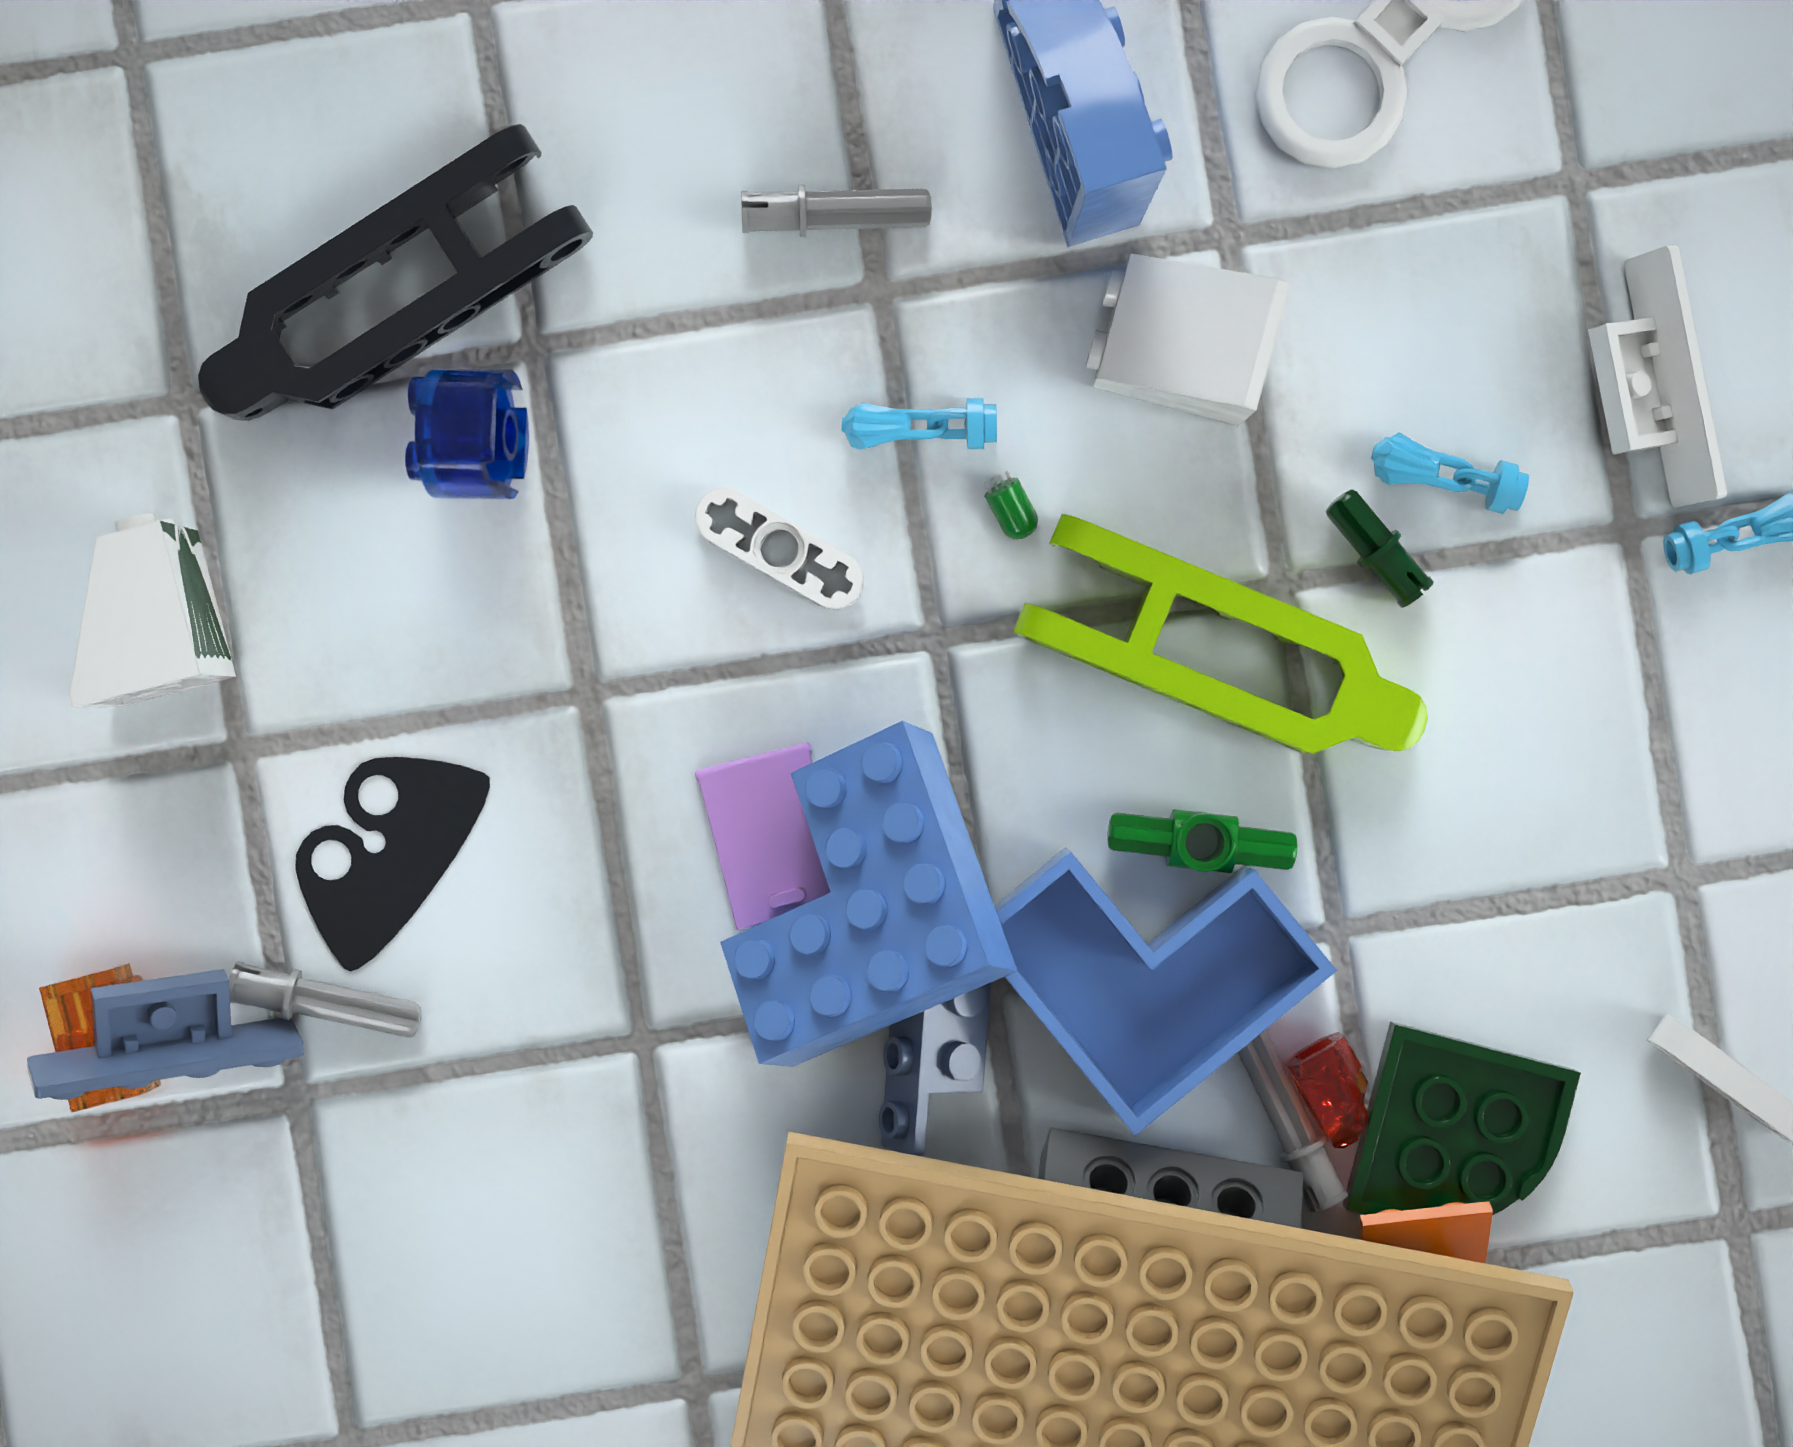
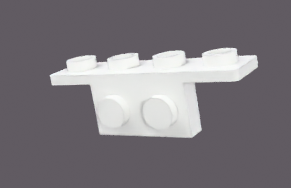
(1656, 380)

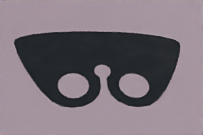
(386, 888)

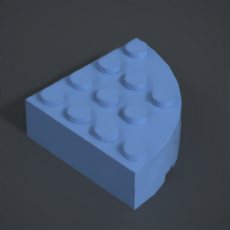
(1084, 113)

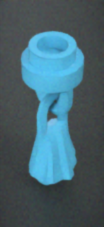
(874, 425)
(1407, 462)
(1689, 547)

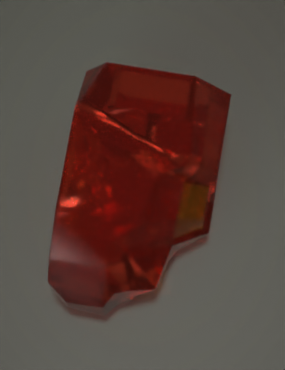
(1332, 1087)

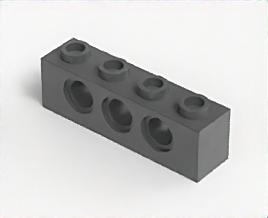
(1173, 1174)

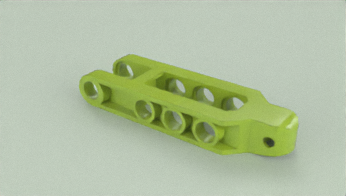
(1364, 706)

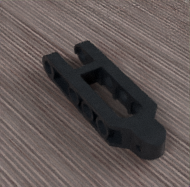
(258, 374)

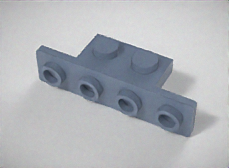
(160, 1033)
(932, 1054)

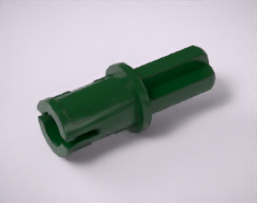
(1378, 548)

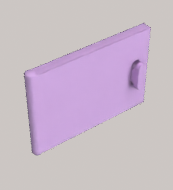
(762, 834)

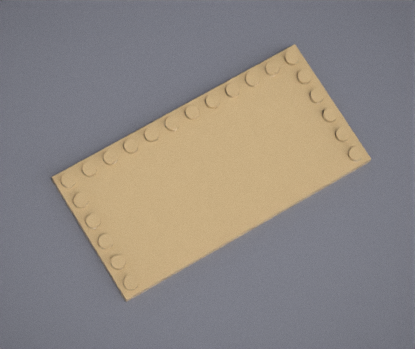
(1056, 1314)

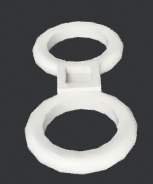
(1386, 39)

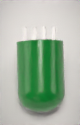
(1011, 507)

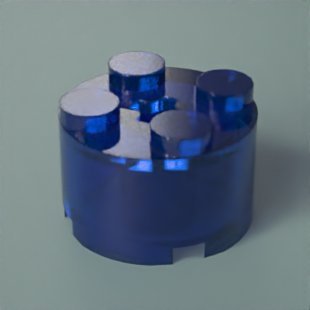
(467, 433)

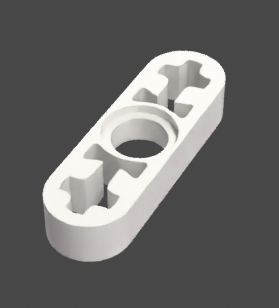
(746, 511)
(1725, 1075)

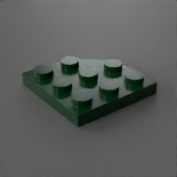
(1457, 1124)

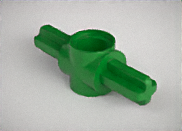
(1235, 843)

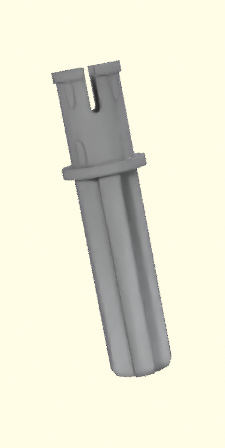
(835, 209)
(293, 994)
(1301, 1145)

